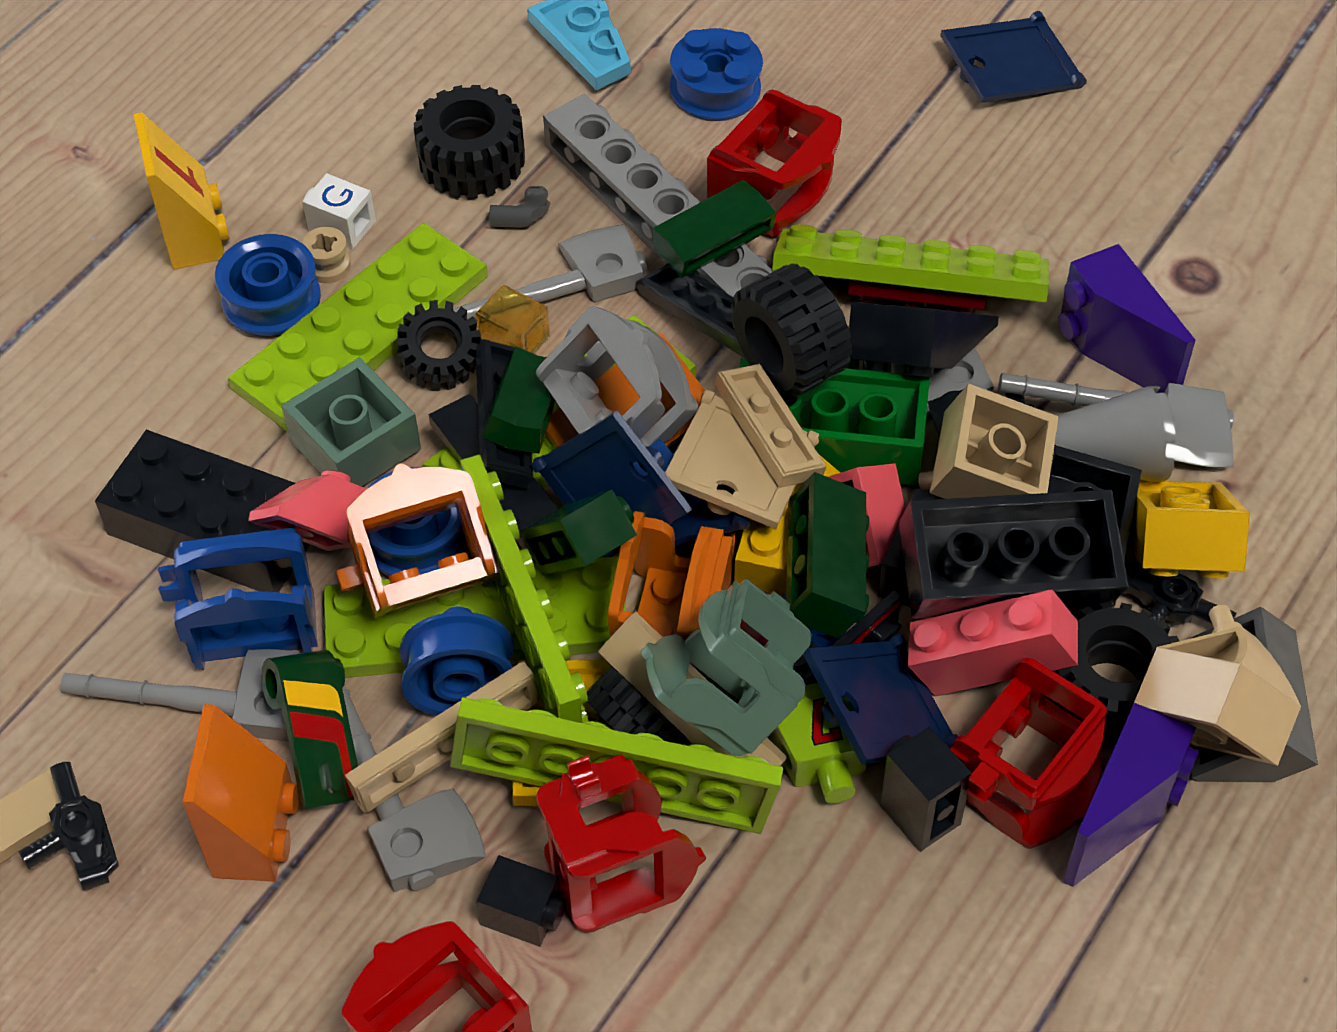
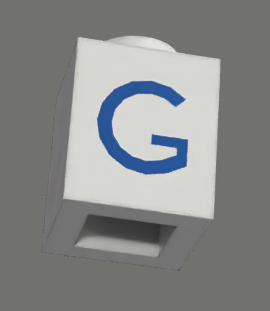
(340, 206)

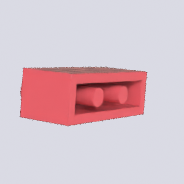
(990, 640)

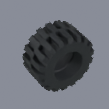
(469, 141)
(792, 329)
(1120, 639)

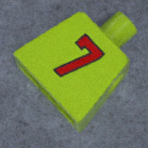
(817, 749)

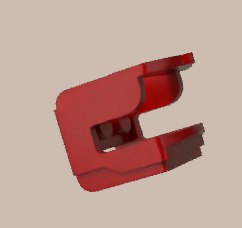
(806, 155)
(1069, 781)
(584, 851)
(407, 985)

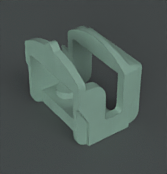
(750, 672)

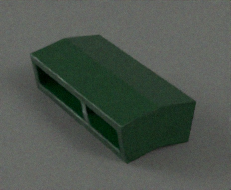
(713, 228)
(520, 405)

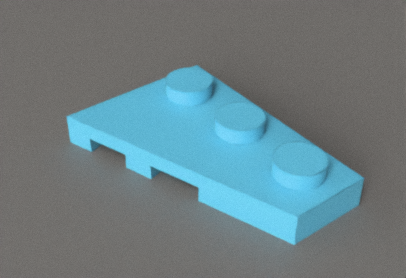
(583, 37)

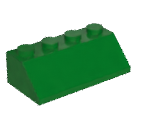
(866, 419)

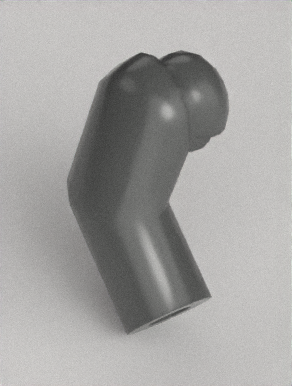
(523, 214)

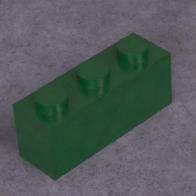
(579, 532)
(827, 555)

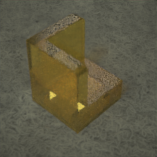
(514, 320)

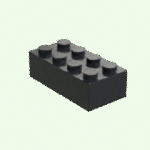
(182, 494)
(1011, 547)

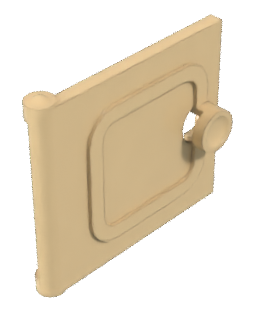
(720, 453)

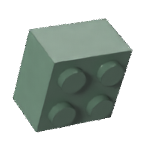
(352, 424)

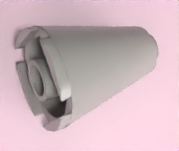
(1124, 430)

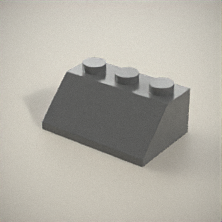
(1300, 747)

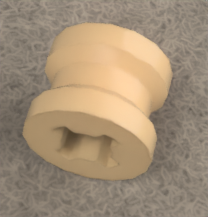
(329, 253)

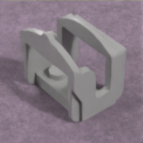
(641, 358)

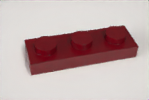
(915, 296)

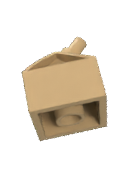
(991, 448)
(1224, 689)

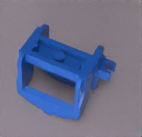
(240, 619)

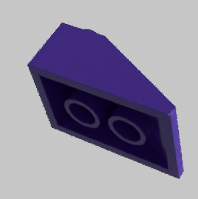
(1124, 321)
(1139, 781)

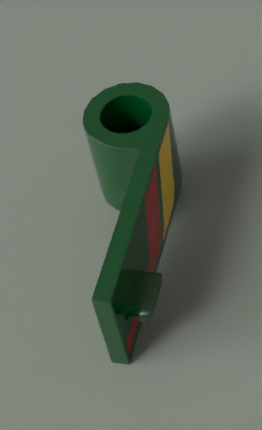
(315, 721)

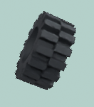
(444, 321)
(627, 708)

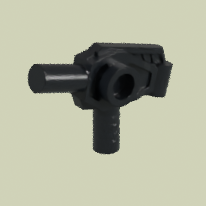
(1168, 597)
(79, 829)

